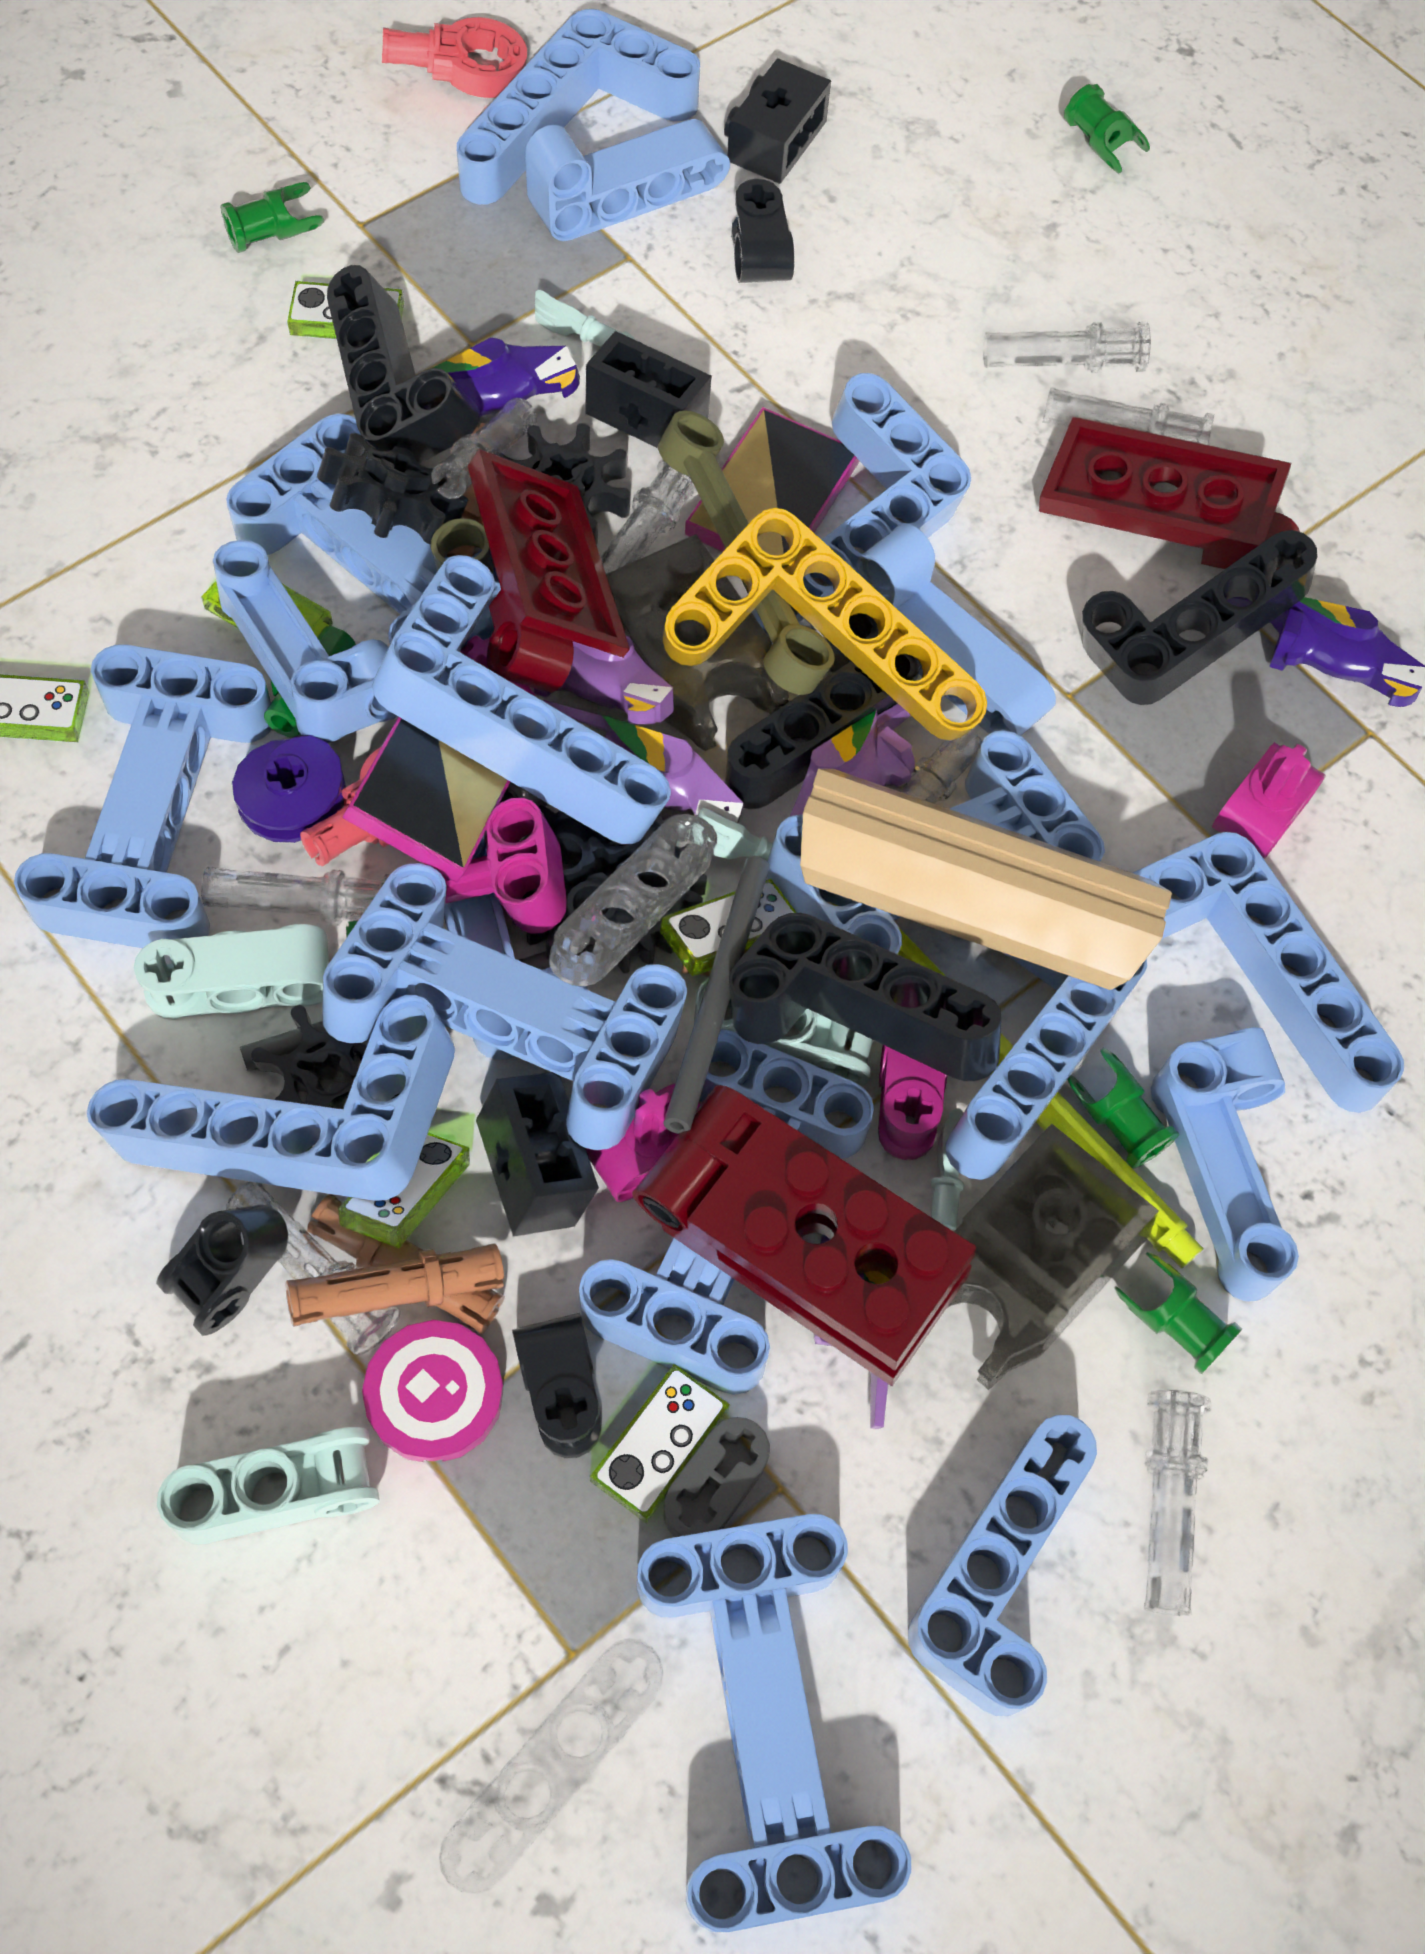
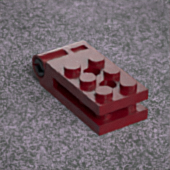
(752, 1186)

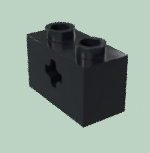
(777, 120)
(642, 388)
(533, 1158)

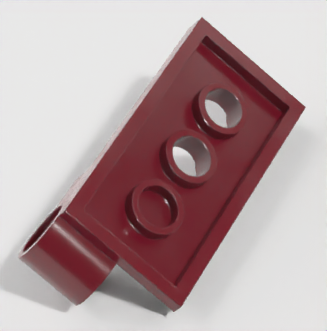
(1221, 498)
(546, 573)

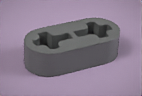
(702, 1470)

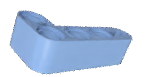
(619, 182)
(902, 572)
(1013, 1553)

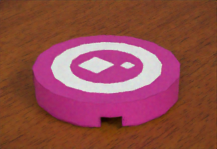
(433, 1391)

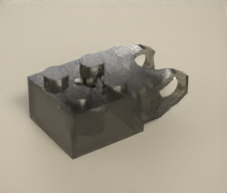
(644, 597)
(1040, 1278)

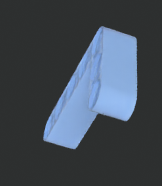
(580, 58)
(907, 475)
(504, 725)
(1264, 950)
(1033, 1070)
(270, 1138)

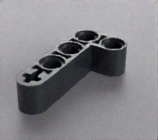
(380, 376)
(1201, 611)
(769, 763)
(867, 989)

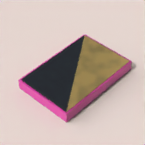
(780, 468)
(426, 799)

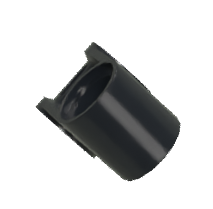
(761, 234)
(218, 1272)
(559, 1376)

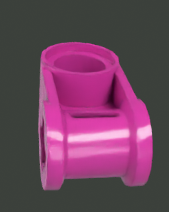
(911, 1091)

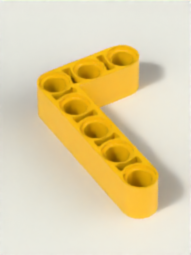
(829, 616)

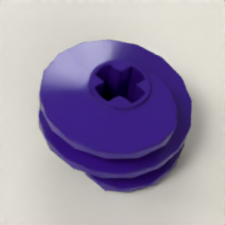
(288, 787)

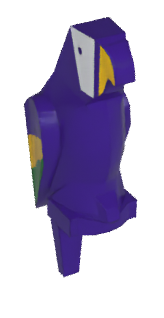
(499, 372)
(1345, 646)

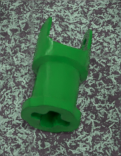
(1103, 124)
(267, 217)
(1127, 1115)
(1186, 1319)

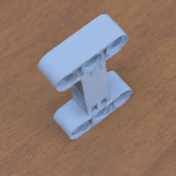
(289, 499)
(1005, 787)
(146, 797)
(505, 1003)
(686, 1281)
(770, 1720)

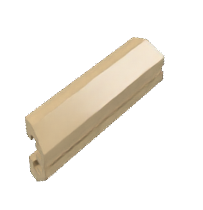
(979, 880)

